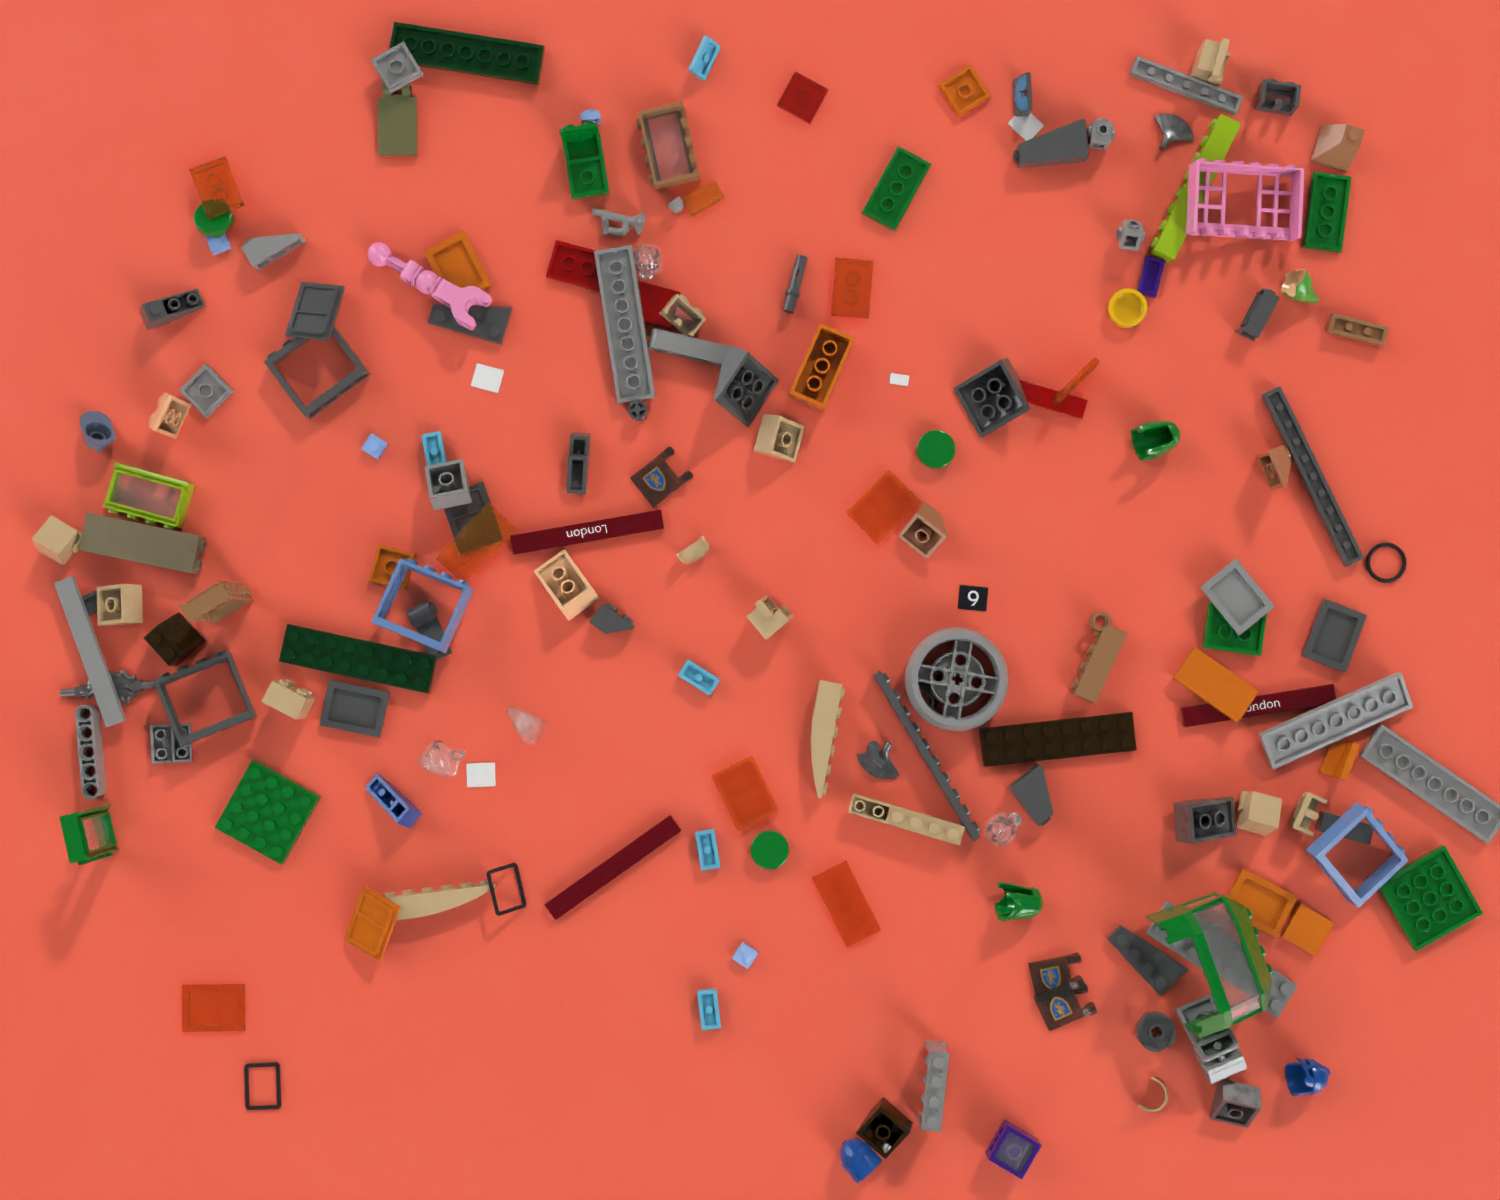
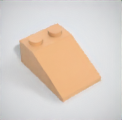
(169, 415)
(566, 584)

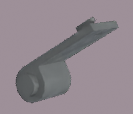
(426, 622)

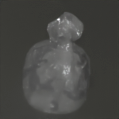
(648, 260)
(440, 760)
(1002, 828)

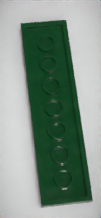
(471, 53)
(358, 658)

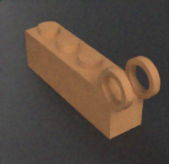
(1099, 659)

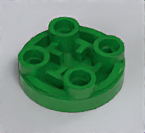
(214, 226)
(935, 449)
(769, 849)

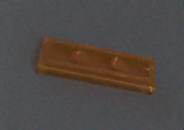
(1086, 371)

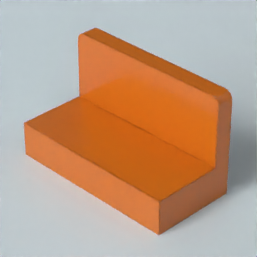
(1339, 759)

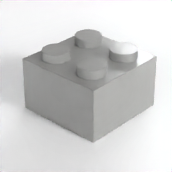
(448, 484)

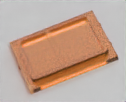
(883, 507)
(745, 793)
(213, 1007)

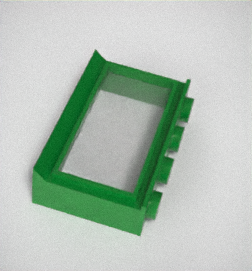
(88, 835)

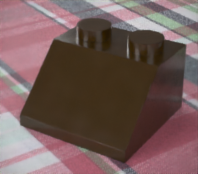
(174, 639)
(884, 1128)

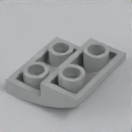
(165, 745)

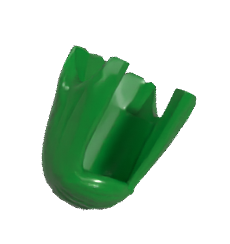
(1154, 439)
(1018, 902)

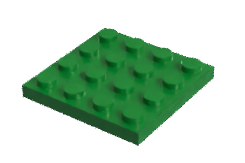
(267, 812)
(1429, 898)

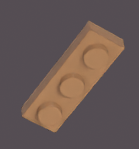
(1357, 329)

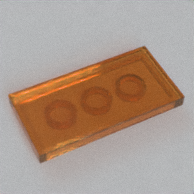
(476, 543)
(846, 904)

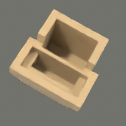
(1211, 61)
(57, 540)
(768, 617)
(1259, 812)

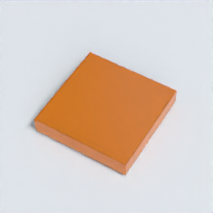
(964, 91)
(385, 564)
(1307, 929)

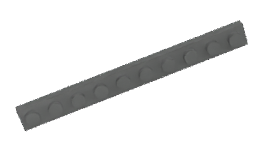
(1312, 476)
(931, 761)

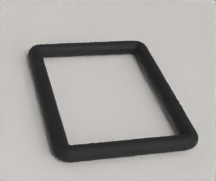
(493, 893)
(247, 1086)

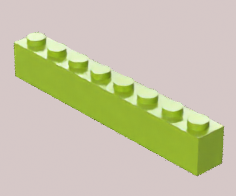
(1173, 228)

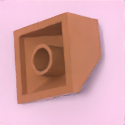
(1337, 146)
(1276, 466)
(924, 530)

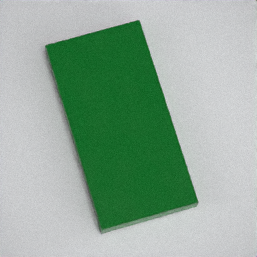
(896, 188)
(1326, 212)

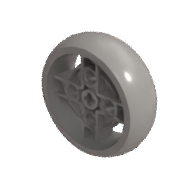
(962, 645)

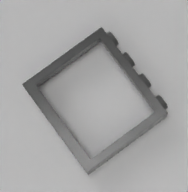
(330, 395)
(186, 671)

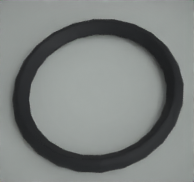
(1403, 562)

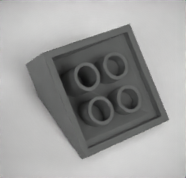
(743, 385)
(993, 397)

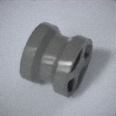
(635, 408)

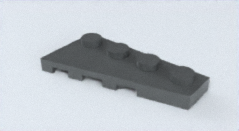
(490, 321)
(1153, 965)

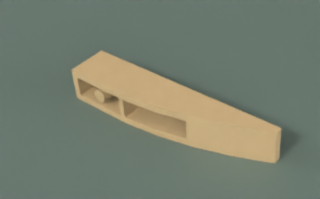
(823, 730)
(906, 819)
(435, 901)

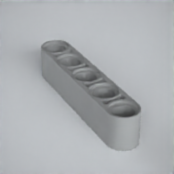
(688, 347)
(85, 760)

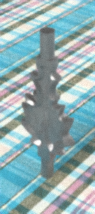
(125, 686)

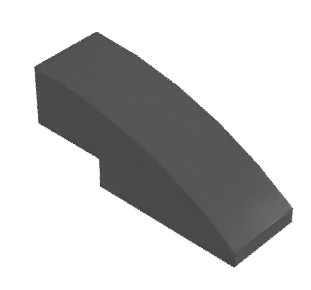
(578, 462)
(1361, 832)

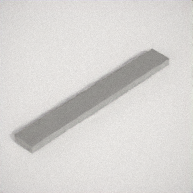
(90, 651)

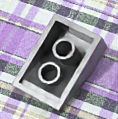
(1204, 819)

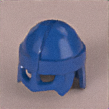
(1306, 1077)
(858, 1159)

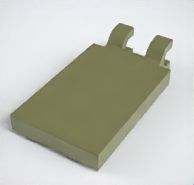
(397, 123)

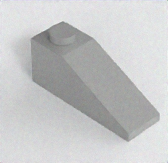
(266, 249)

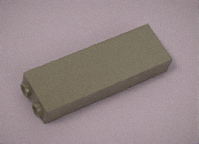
(142, 543)

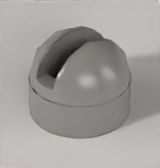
(676, 205)

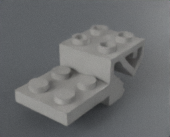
(1217, 1051)

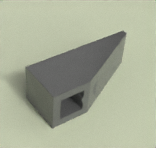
(170, 308)

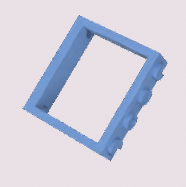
(393, 588)
(1335, 833)

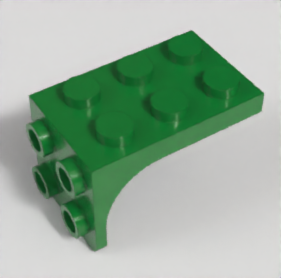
(584, 160)

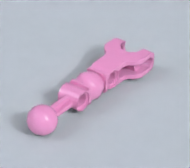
(428, 282)

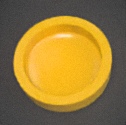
(1127, 308)

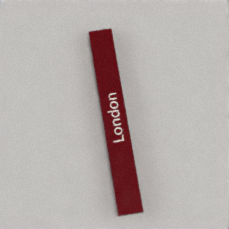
(587, 532)
(1263, 705)

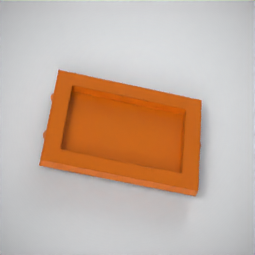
(458, 262)
(1266, 901)
(372, 923)

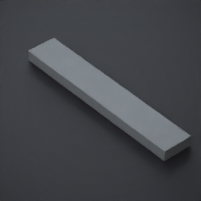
(1186, 85)

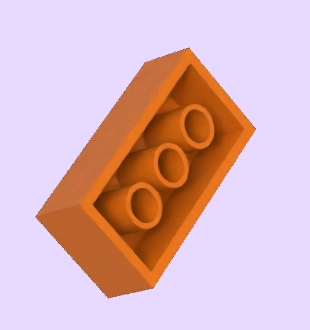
(821, 367)

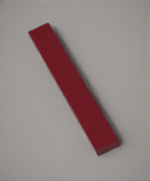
(612, 867)

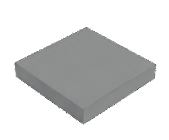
(396, 67)
(206, 390)

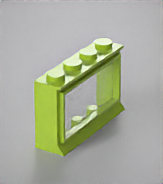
(148, 496)

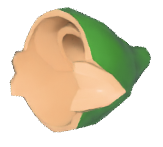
(1299, 286)

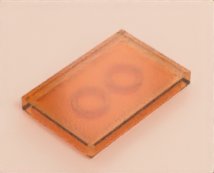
(216, 187)
(852, 288)

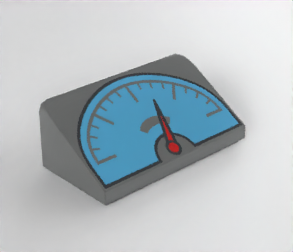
(1022, 95)

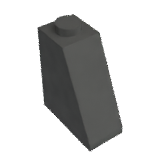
(1033, 795)

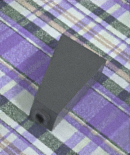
(1055, 147)

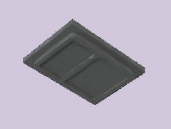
(315, 311)
(461, 515)
(1334, 635)
(354, 708)

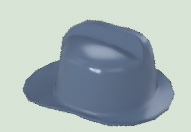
(97, 430)

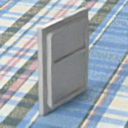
(1237, 597)

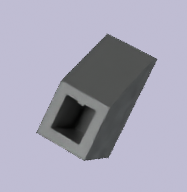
(609, 621)

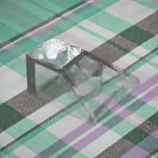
(526, 724)

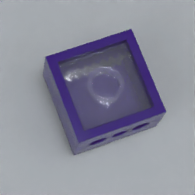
(1013, 1149)

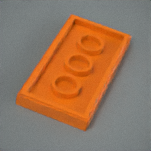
(1215, 684)

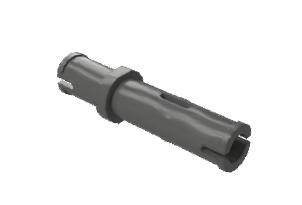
(792, 292)

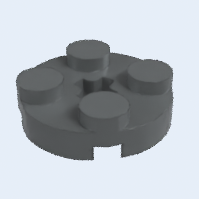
(1159, 1041)

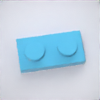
(704, 58)
(434, 448)
(698, 677)
(707, 849)
(709, 1009)

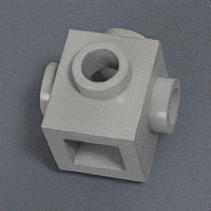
(1100, 134)
(1130, 235)

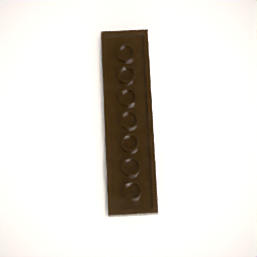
(1057, 739)

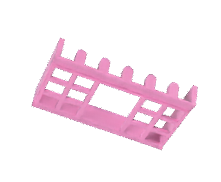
(1194, 227)

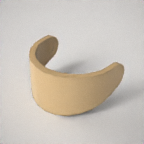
(694, 551)
(1166, 1097)

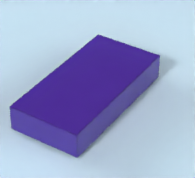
(1150, 276)

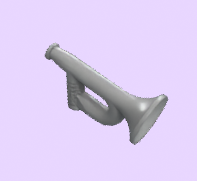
(636, 222)

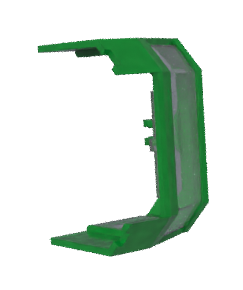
(1227, 953)

